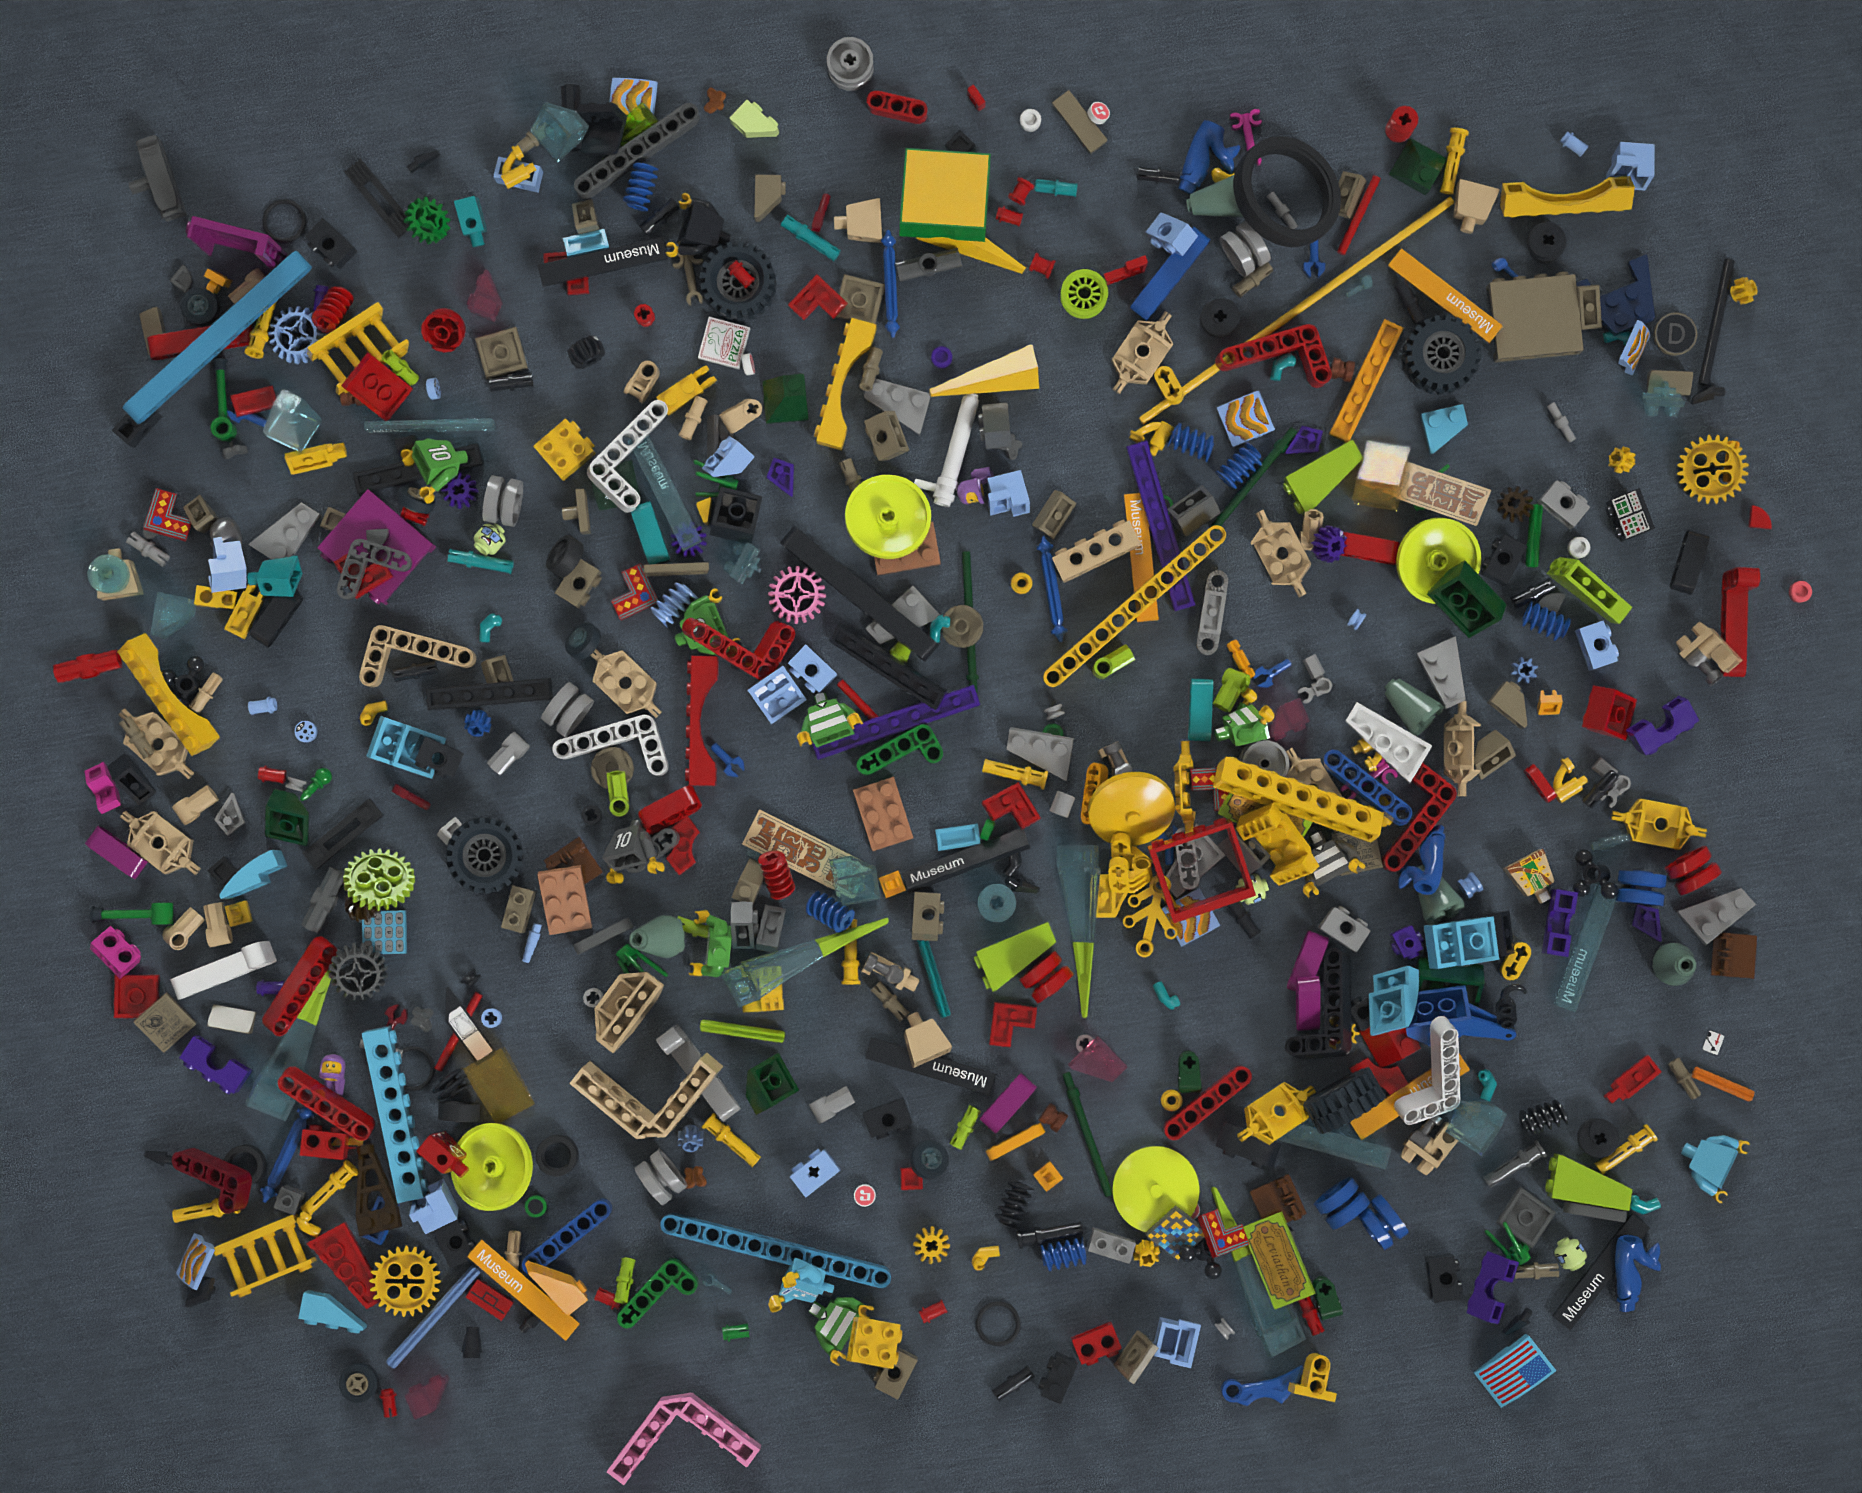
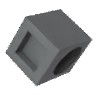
(290, 1200)

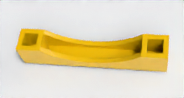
(1609, 195)
(858, 341)
(142, 660)

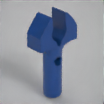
(1313, 260)
(251, 417)
(1271, 673)
(727, 760)
(1169, 853)

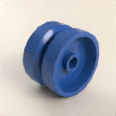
(1641, 886)
(1341, 1203)
(1379, 1224)

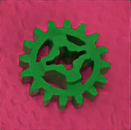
(426, 220)

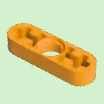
(1091, 778)
(1015, 1141)

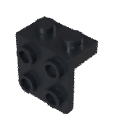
(605, 128)

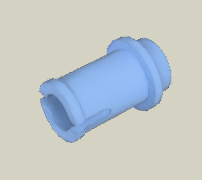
(1573, 143)
(262, 706)

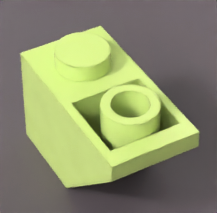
(752, 122)

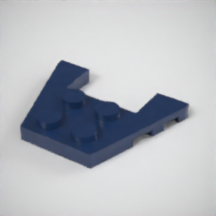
(1630, 303)

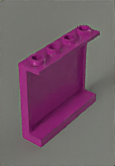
(208, 233)
(373, 514)

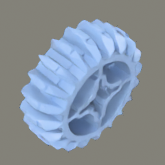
(294, 343)

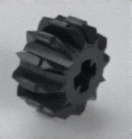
(586, 352)

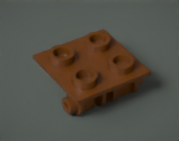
(572, 855)
(1734, 955)
(1278, 1197)

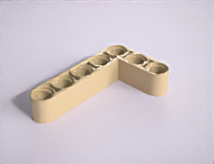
(412, 647)

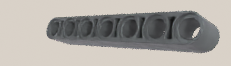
(641, 141)

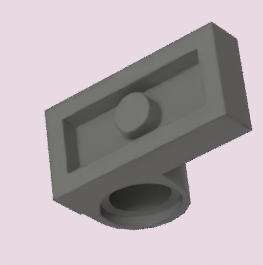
(770, 929)

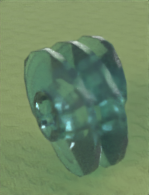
(102, 565)
(992, 892)

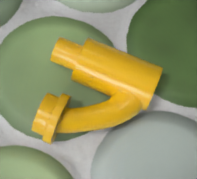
(518, 174)
(1159, 439)
(1364, 747)
(1571, 787)

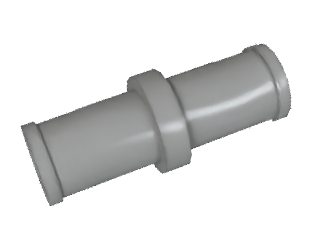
(148, 549)

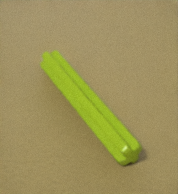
(742, 1031)

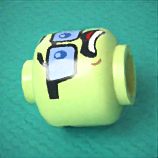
(489, 539)
(1260, 887)
(1570, 1254)

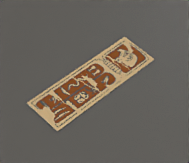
(1443, 494)
(802, 851)

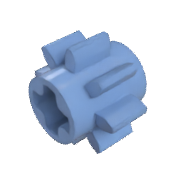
(1525, 676)
(690, 1138)

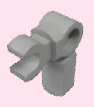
(1322, 684)
(1621, 785)

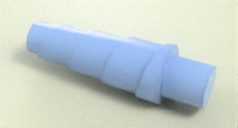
(533, 937)

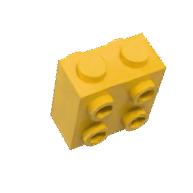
(565, 449)
(874, 1342)

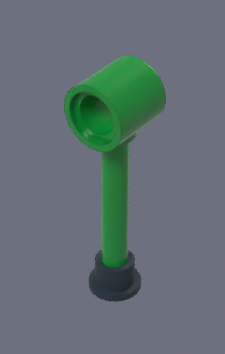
(219, 367)
(159, 914)

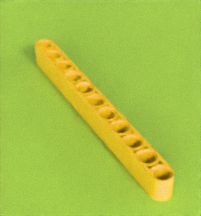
(1144, 602)

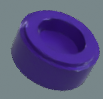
(941, 357)

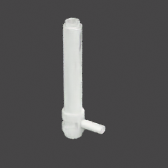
(947, 482)

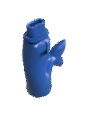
(1198, 160)
(1431, 855)
(1627, 1275)

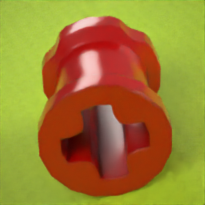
(1021, 191)
(1042, 265)
(638, 313)

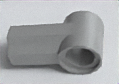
(512, 749)
(1062, 804)
(828, 1106)

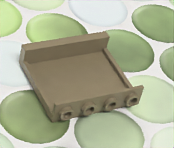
(1537, 317)

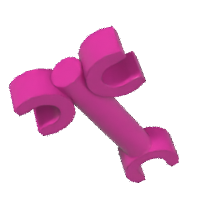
(1247, 121)
(1382, 769)

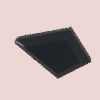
(203, 1292)

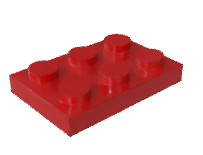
(377, 387)

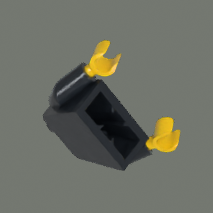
(700, 228)

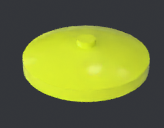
(887, 516)
(1431, 551)
(497, 1165)
(1152, 1184)

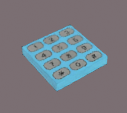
(386, 932)

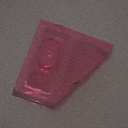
(1098, 1061)

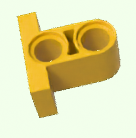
(1311, 1374)

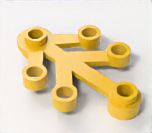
(1153, 912)

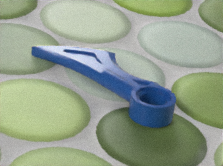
(1273, 1388)

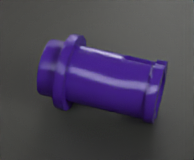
(320, 292)
(269, 987)

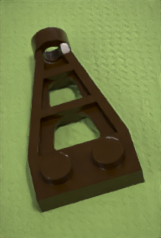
(381, 1219)

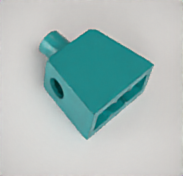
(468, 210)
(277, 577)

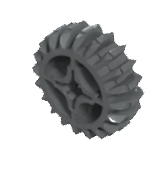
(365, 968)

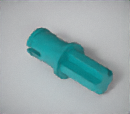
(1055, 187)

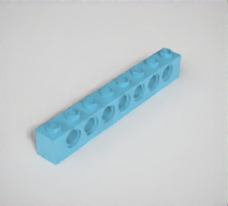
(404, 1190)

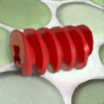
(1401, 124)
(332, 309)
(777, 874)

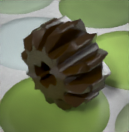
(1520, 497)
(359, 913)

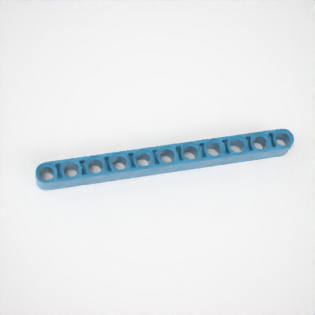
(217, 337)
(765, 1253)

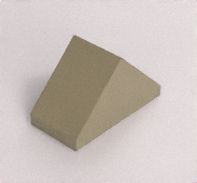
(585, 217)
(200, 514)

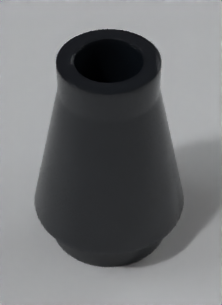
(472, 1343)

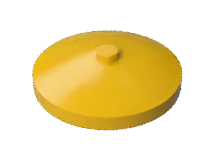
(1131, 805)

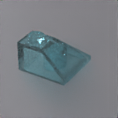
(558, 129)
(291, 421)
(171, 614)
(854, 880)
(1476, 1124)

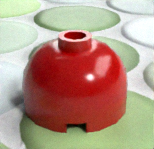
(443, 330)

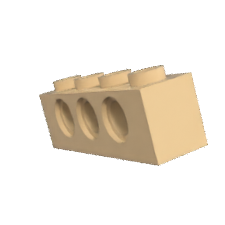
(1069, 571)

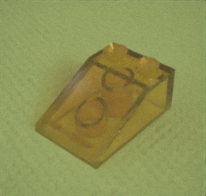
(1381, 475)
(499, 1085)

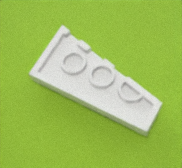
(1397, 746)

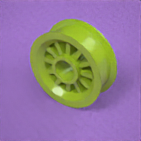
(1076, 276)

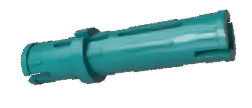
(805, 234)
(481, 561)

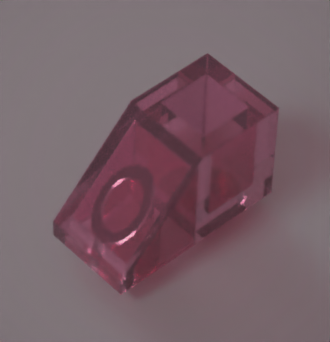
(486, 299)
(1288, 717)
(426, 1398)

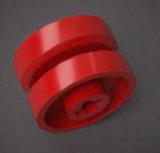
(1691, 869)
(1048, 979)

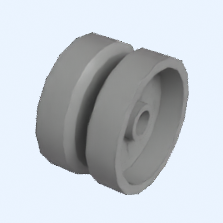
(850, 51)
(1245, 249)
(502, 501)
(567, 709)
(1269, 750)
(661, 1177)

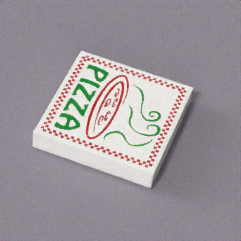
(724, 343)

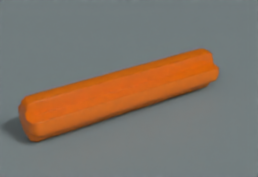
(1723, 1084)

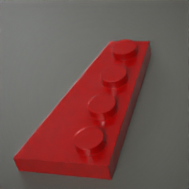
(345, 1258)

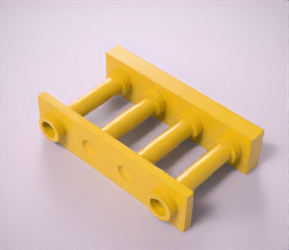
(356, 328)
(248, 1240)

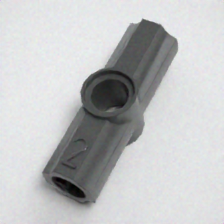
(914, 267)
(324, 900)

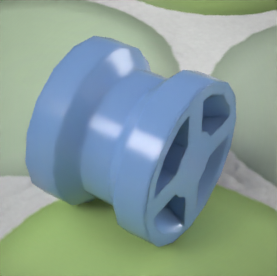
(1470, 885)

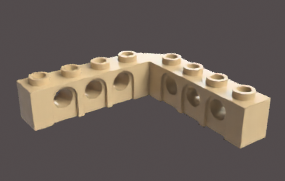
(630, 1112)

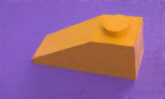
(559, 1286)

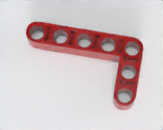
(1279, 348)
(1734, 612)
(736, 652)
(1421, 816)

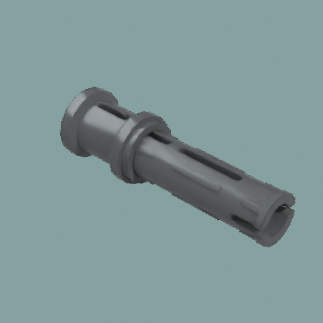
(1523, 1159)

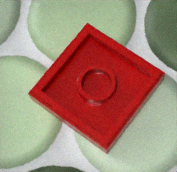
(134, 994)

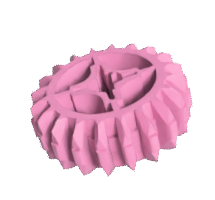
(787, 594)

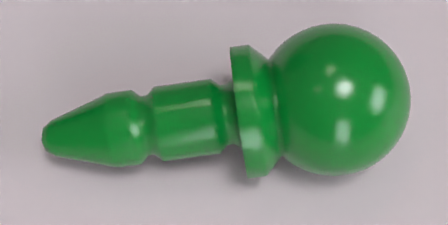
(322, 777)

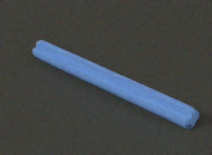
(433, 1316)

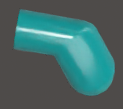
(1608, 337)
(1280, 363)
(486, 626)
(936, 626)
(1169, 1002)
(1488, 1082)
(1644, 1207)

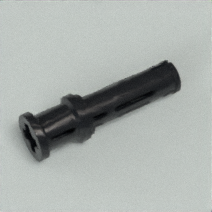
(1038, 1236)

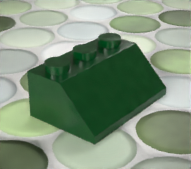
(1467, 599)
(1468, 975)

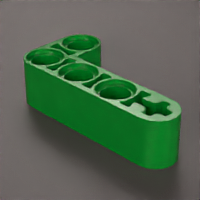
(897, 754)
(653, 1294)

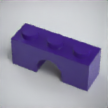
(1678, 719)
(1560, 910)
(198, 1056)
(1483, 1302)

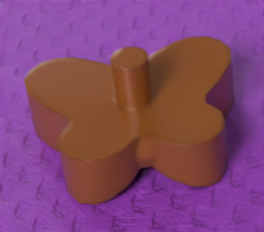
(716, 100)
(694, 1177)

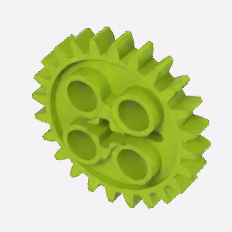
(379, 879)

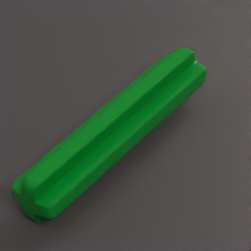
(1534, 536)

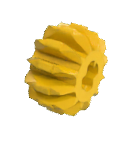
(930, 1237)

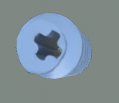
(673, 603)

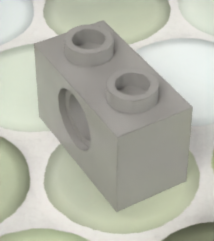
(1551, 503)
(1356, 935)
(1111, 1245)

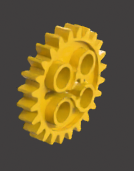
(1710, 450)
(404, 1301)

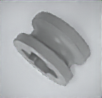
(1054, 711)
(295, 784)
(588, 993)
(1080, 1038)
(1224, 1328)

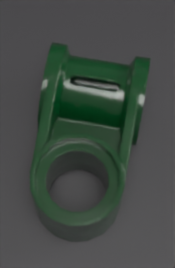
(1189, 1077)
(1327, 1301)

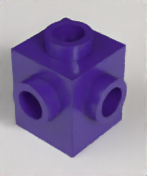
(1401, 936)

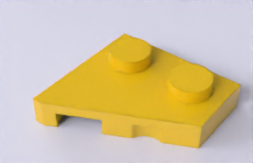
(1108, 900)

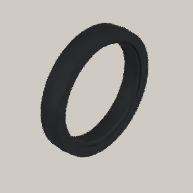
(1258, 218)

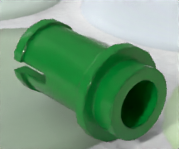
(733, 1332)

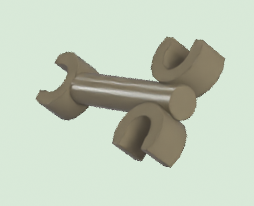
(687, 261)

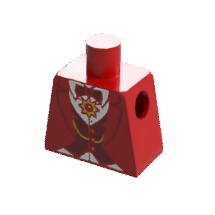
(444, 1154)

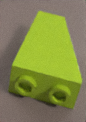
(1321, 476)
(1589, 589)
(1010, 956)
(1583, 1185)

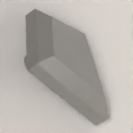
(230, 816)

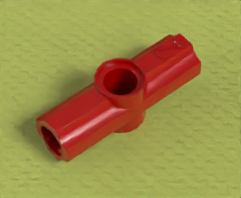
(87, 666)

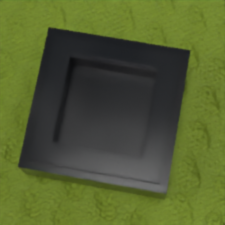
(960, 142)
(223, 871)

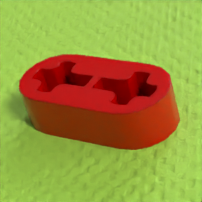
(1540, 783)

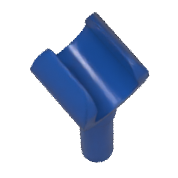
(1501, 264)

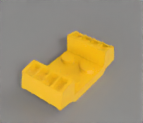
(1281, 840)

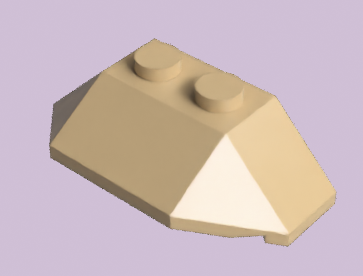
(625, 1007)

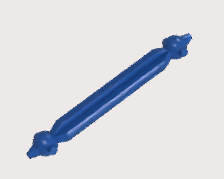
(890, 283)
(1052, 589)
(286, 1153)

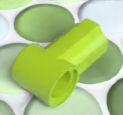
(1114, 661)
(1233, 684)
(617, 791)

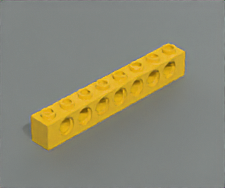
(1288, 802)

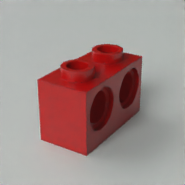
(324, 1148)
(1094, 1338)

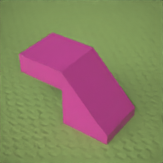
(103, 787)

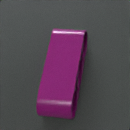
(116, 852)
(1308, 957)
(1308, 1003)
(1008, 1103)

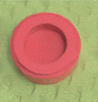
(1800, 591)

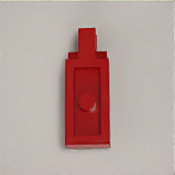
(1633, 1079)

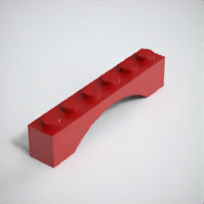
(704, 674)

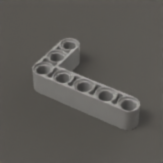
(686, 1054)

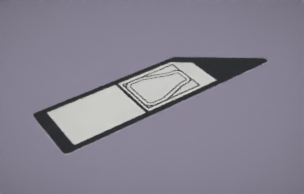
(466, 1028)

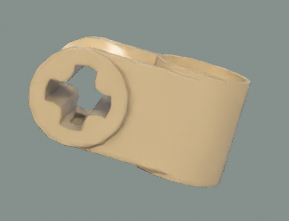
(642, 382)
(737, 416)

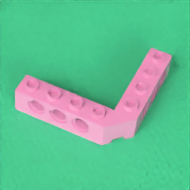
(691, 1409)

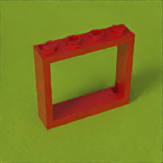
(1212, 902)

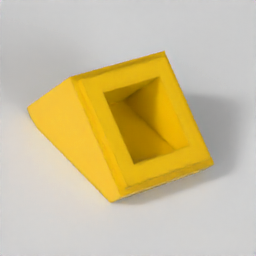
(704, 508)

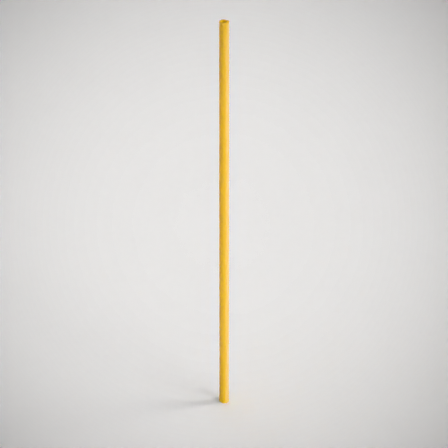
(1309, 301)

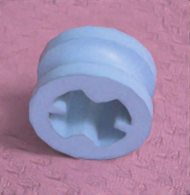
(1356, 619)
(487, 1022)

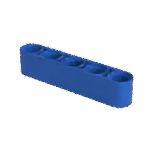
(1168, 277)
(1371, 797)
(576, 1231)

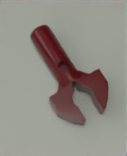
(820, 213)
(406, 794)
(391, 1016)

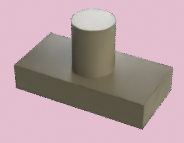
(579, 512)

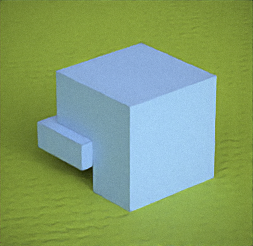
(1633, 161)
(1008, 493)
(227, 566)
(435, 1208)
(1176, 1341)

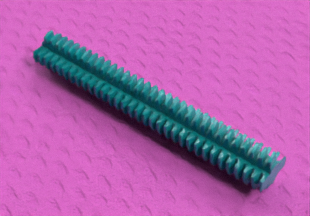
(934, 978)

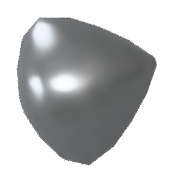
(227, 529)

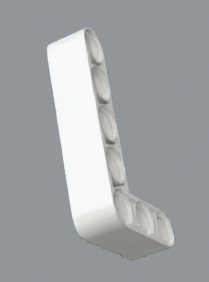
(622, 451)
(616, 738)
(248, 960)
(1445, 1088)

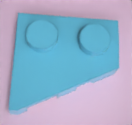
(1443, 425)

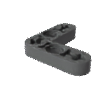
(362, 560)

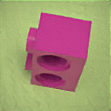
(111, 955)

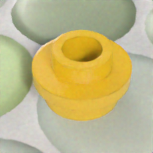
(1021, 576)
(1178, 1100)

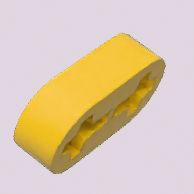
(1165, 387)
(1519, 964)

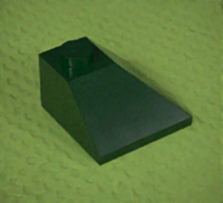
(1418, 166)
(785, 399)
(286, 818)
(769, 1084)

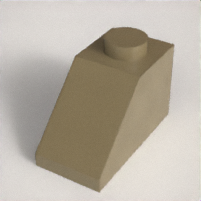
(767, 194)
(1510, 703)
(1492, 753)
(749, 882)

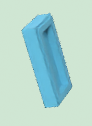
(586, 243)
(957, 837)

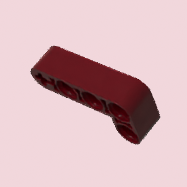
(232, 1180)

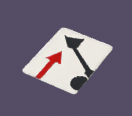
(1713, 1042)

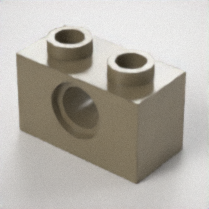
(895, 442)
(579, 596)
(518, 909)
(927, 929)
(894, 1385)

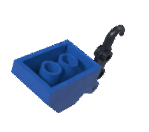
(1465, 1017)

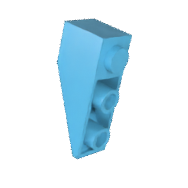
(326, 1309)

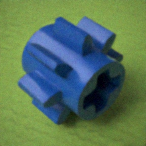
(477, 723)

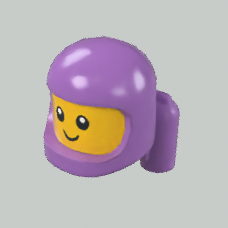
(972, 490)
(333, 1071)

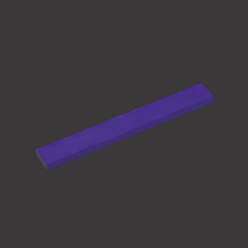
(1159, 521)
(901, 721)

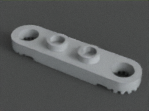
(1212, 612)

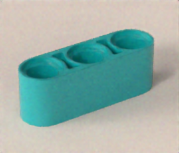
(650, 534)
(1200, 710)

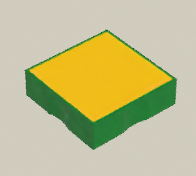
(945, 194)

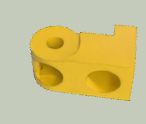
(221, 599)

